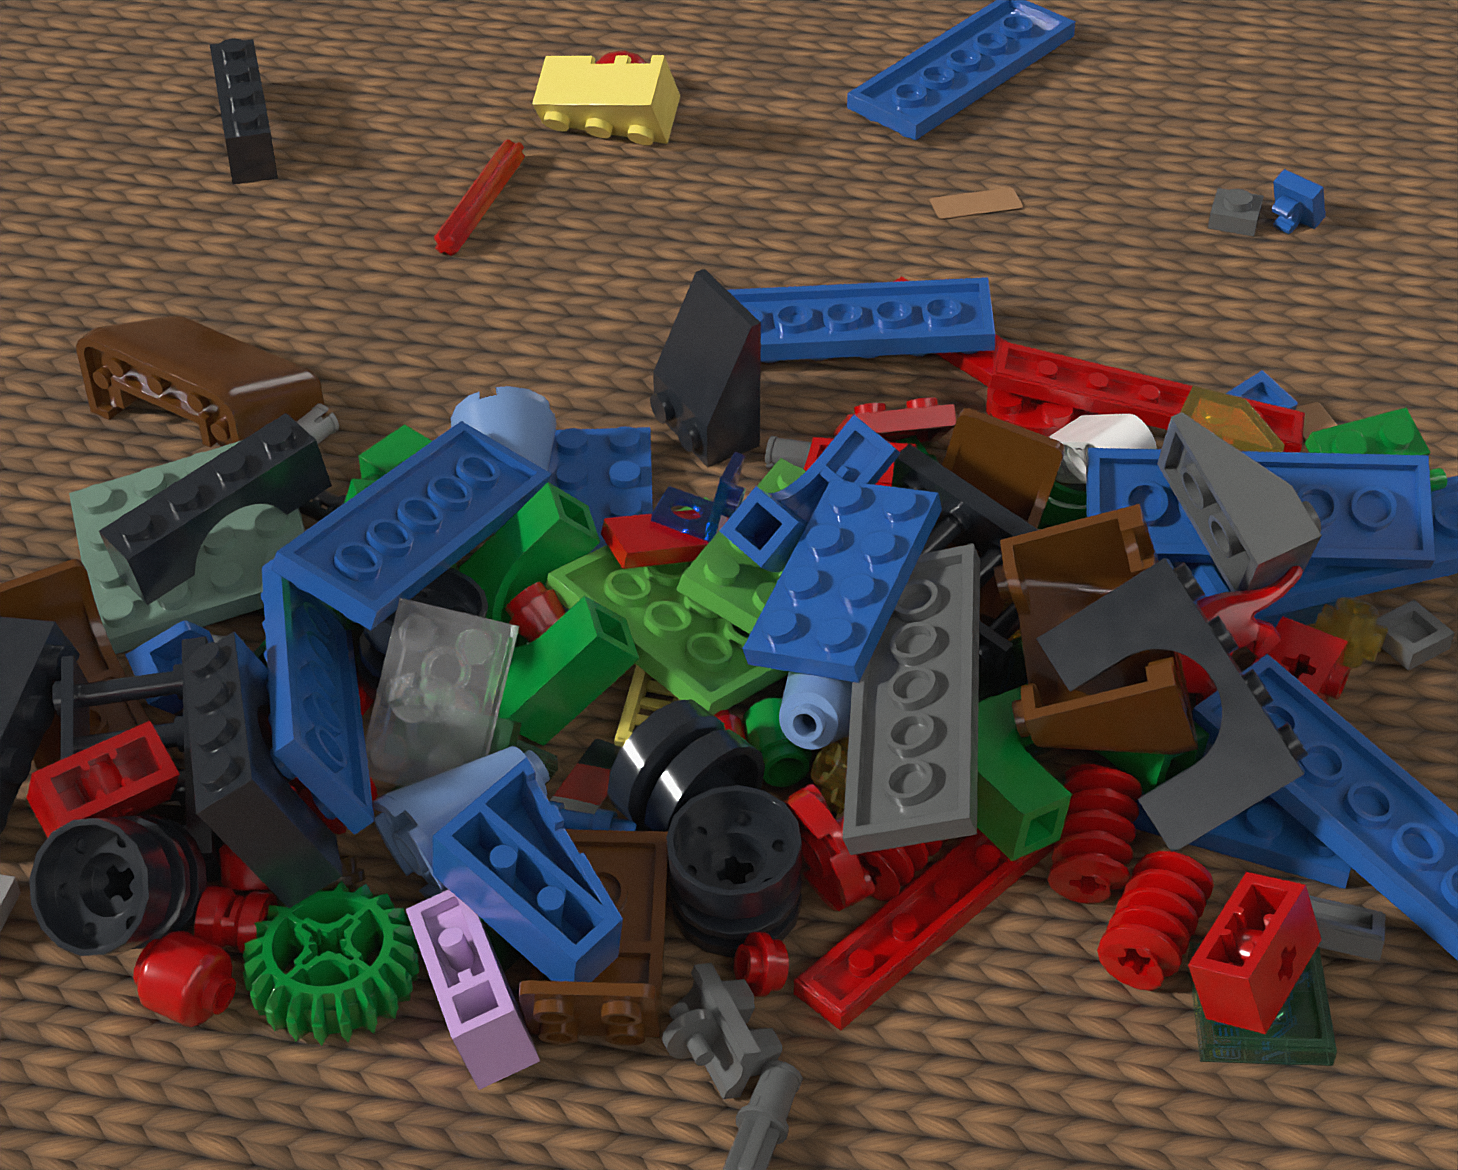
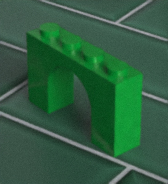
(582, 650)
(1021, 801)

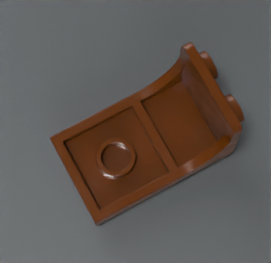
(1010, 468)
(66, 597)
(627, 995)

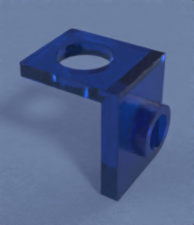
(712, 514)

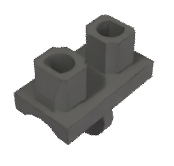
(714, 1031)

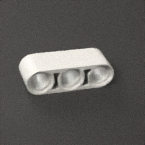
(1098, 432)

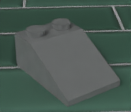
(1237, 507)

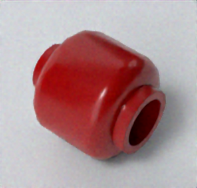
(184, 978)

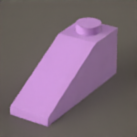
(472, 989)

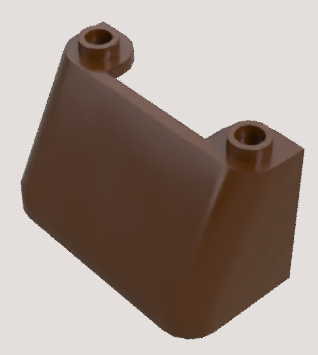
(194, 374)
(1055, 575)

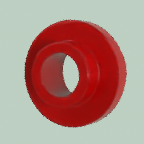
(762, 963)

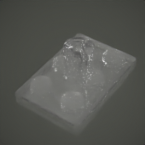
(437, 692)

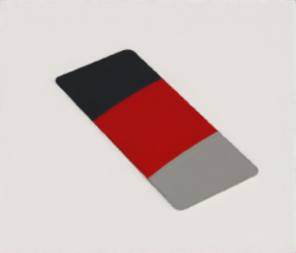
(589, 779)

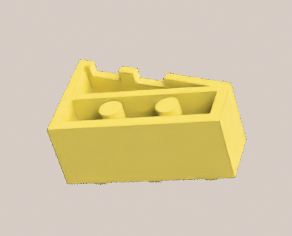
(608, 98)

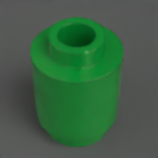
(783, 760)

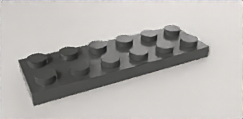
(918, 714)

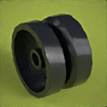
(675, 758)

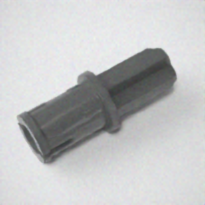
(763, 1120)

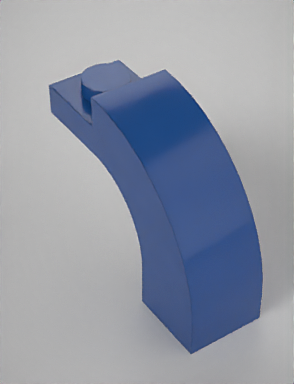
(772, 523)

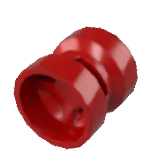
(229, 917)

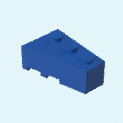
(528, 879)

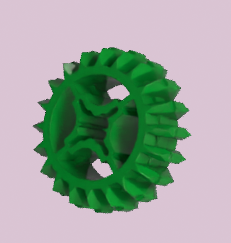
(331, 982)

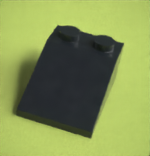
(711, 374)

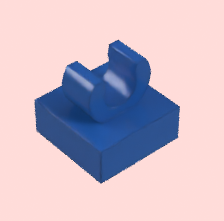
(1297, 202)

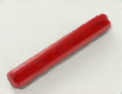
(479, 197)

